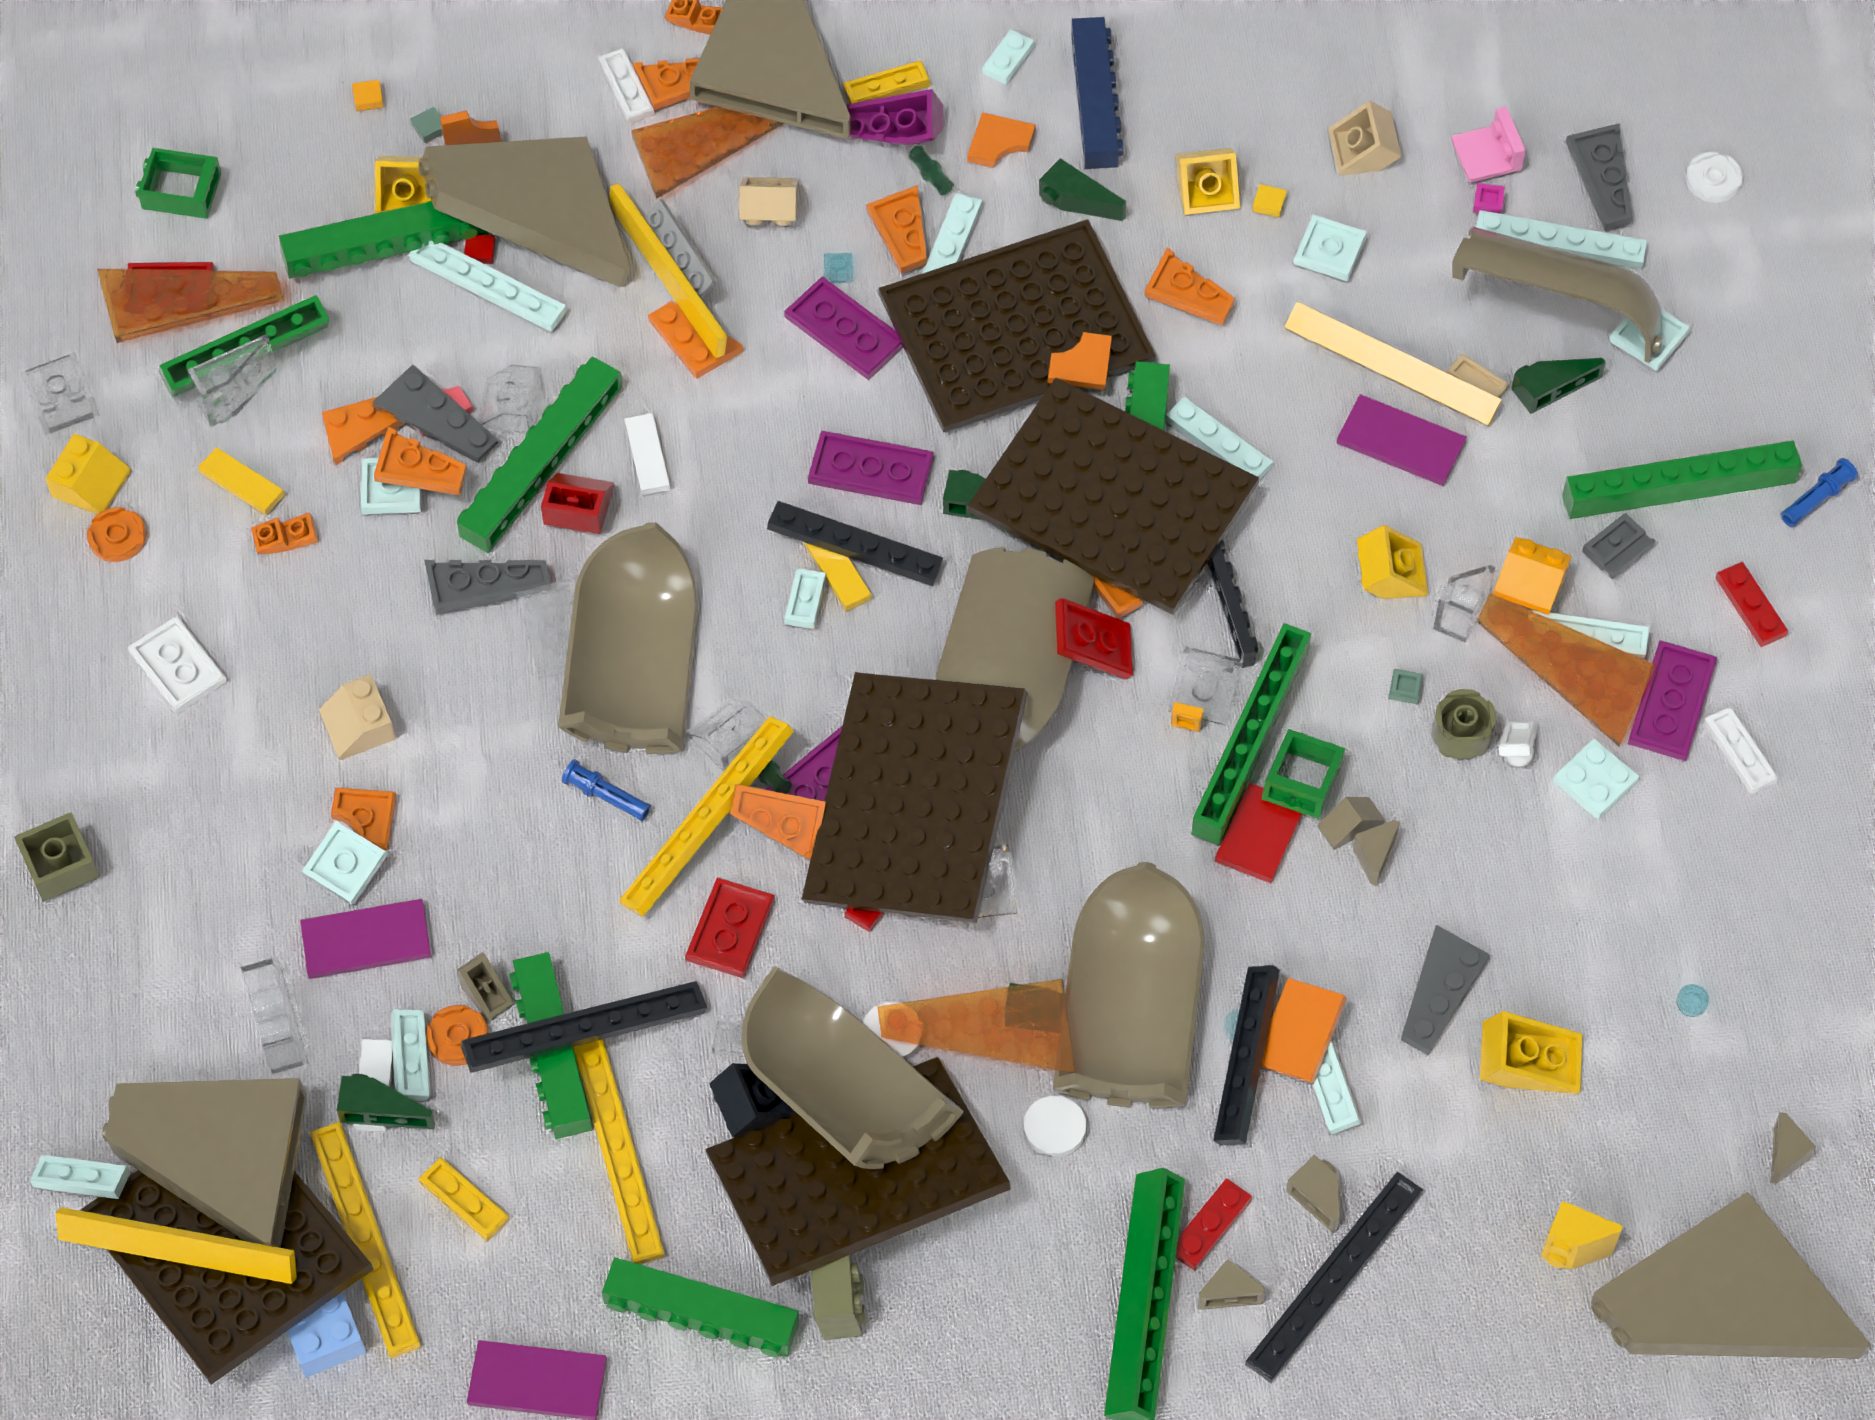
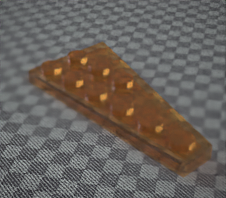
(693, 143)
(161, 300)

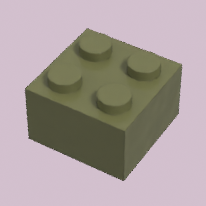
(57, 856)
(838, 1299)

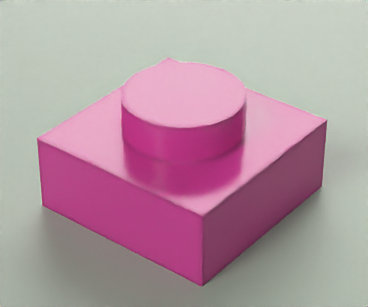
(1488, 198)

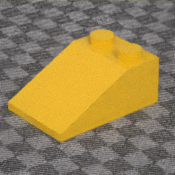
(1530, 1054)

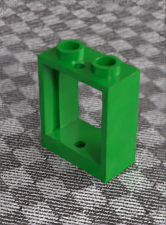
(185, 163)
(1308, 799)

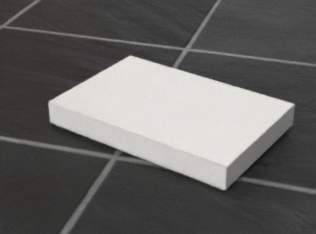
(177, 664)

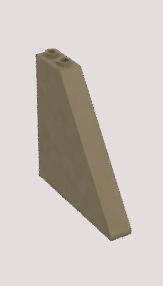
(772, 66)
(534, 195)
(215, 1146)
(1727, 1293)

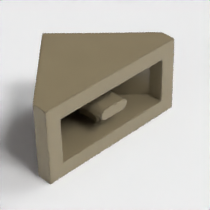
(1349, 818)
(1374, 848)
(484, 986)
(1790, 1148)
(1230, 1288)

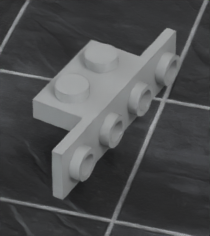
(680, 247)

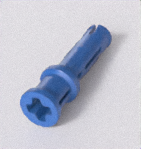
(1828, 485)
(593, 784)

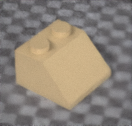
(1364, 140)
(768, 200)
(356, 718)

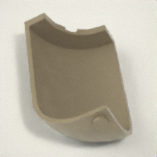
(1564, 274)
(1008, 628)
(631, 644)
(1134, 990)
(841, 1074)

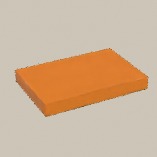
(1301, 1030)

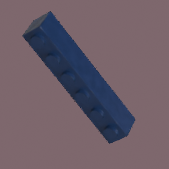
(1095, 94)

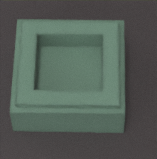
(427, 124)
(1405, 686)

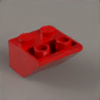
(576, 502)

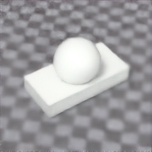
(1518, 742)

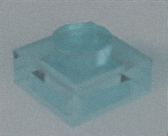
(838, 267)

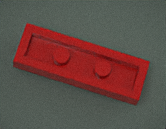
(1751, 604)
(1211, 1223)

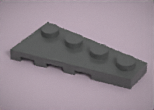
(1602, 170)
(427, 407)
(470, 585)
(1443, 984)

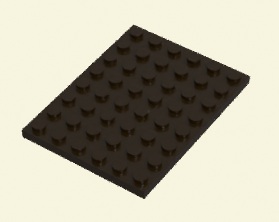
(990, 322)
(1113, 495)
(915, 797)
(813, 1206)
(224, 1314)

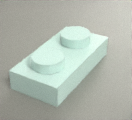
(1008, 57)
(805, 598)

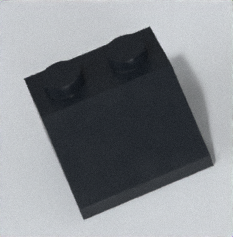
(747, 1101)

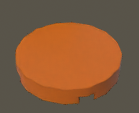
(116, 534)
(449, 1029)

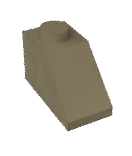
(1317, 1191)

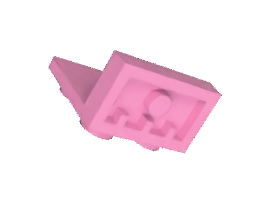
(1490, 149)

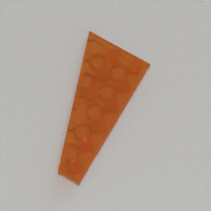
(1584, 671)
(1001, 1023)

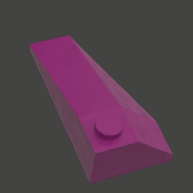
(898, 118)

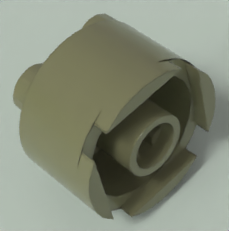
(1463, 724)

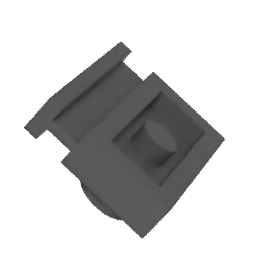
(1618, 545)

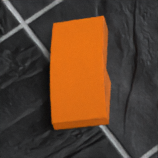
(693, 15)
(284, 536)

